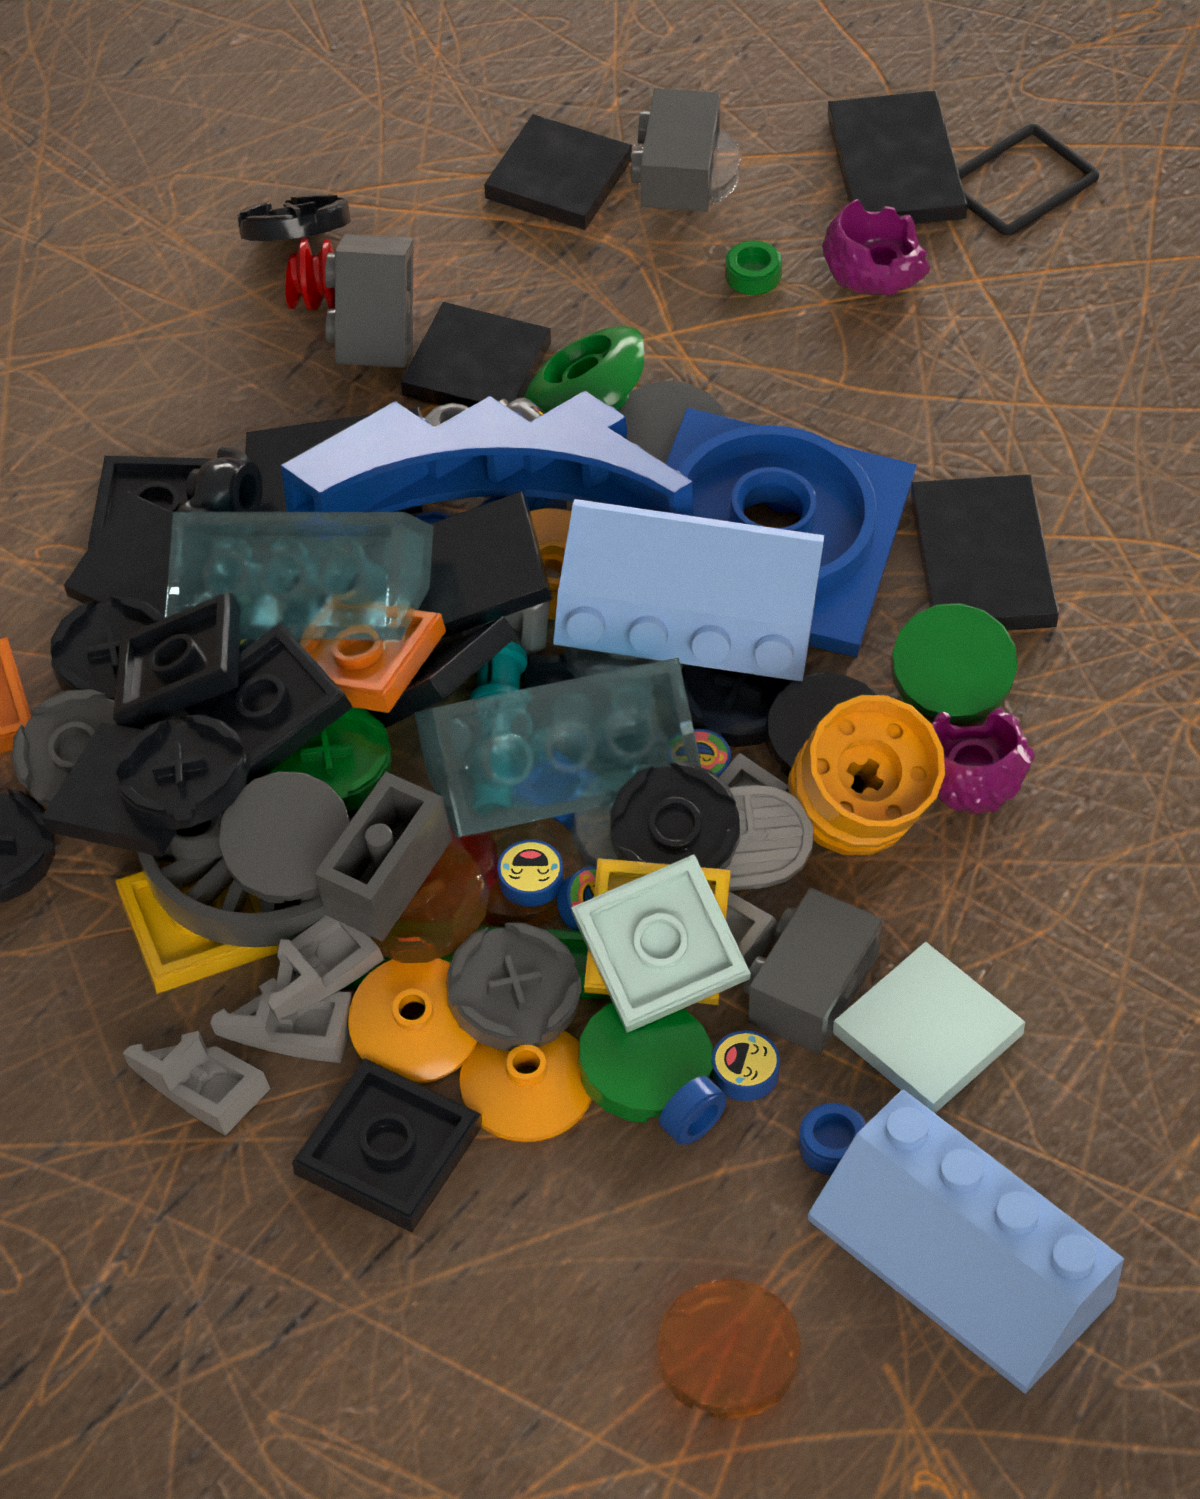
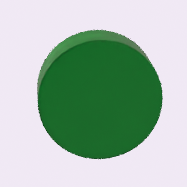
(753, 267)

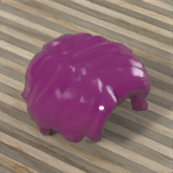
(874, 250)
(982, 762)

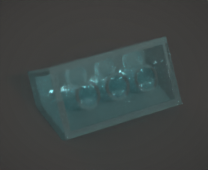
(309, 570)
(554, 745)

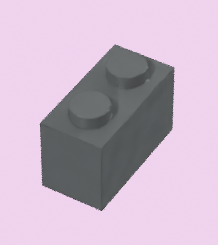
(678, 149)
(371, 300)
(383, 856)
(813, 969)

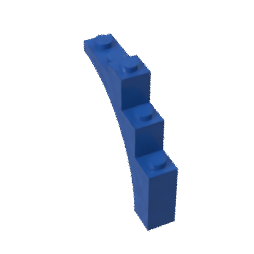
(483, 452)

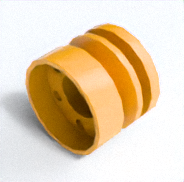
(890, 751)

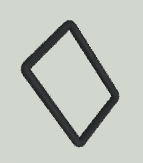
(1091, 177)

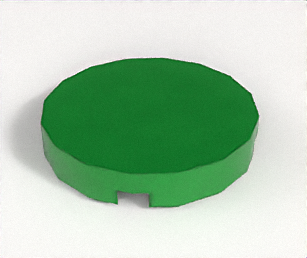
(954, 662)
(346, 756)
(641, 1069)

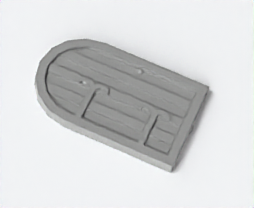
(773, 837)

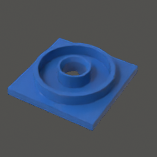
(833, 488)

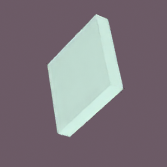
(660, 943)
(928, 1027)

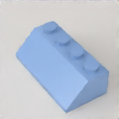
(688, 589)
(966, 1241)

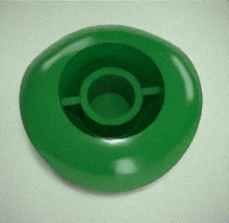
(599, 363)

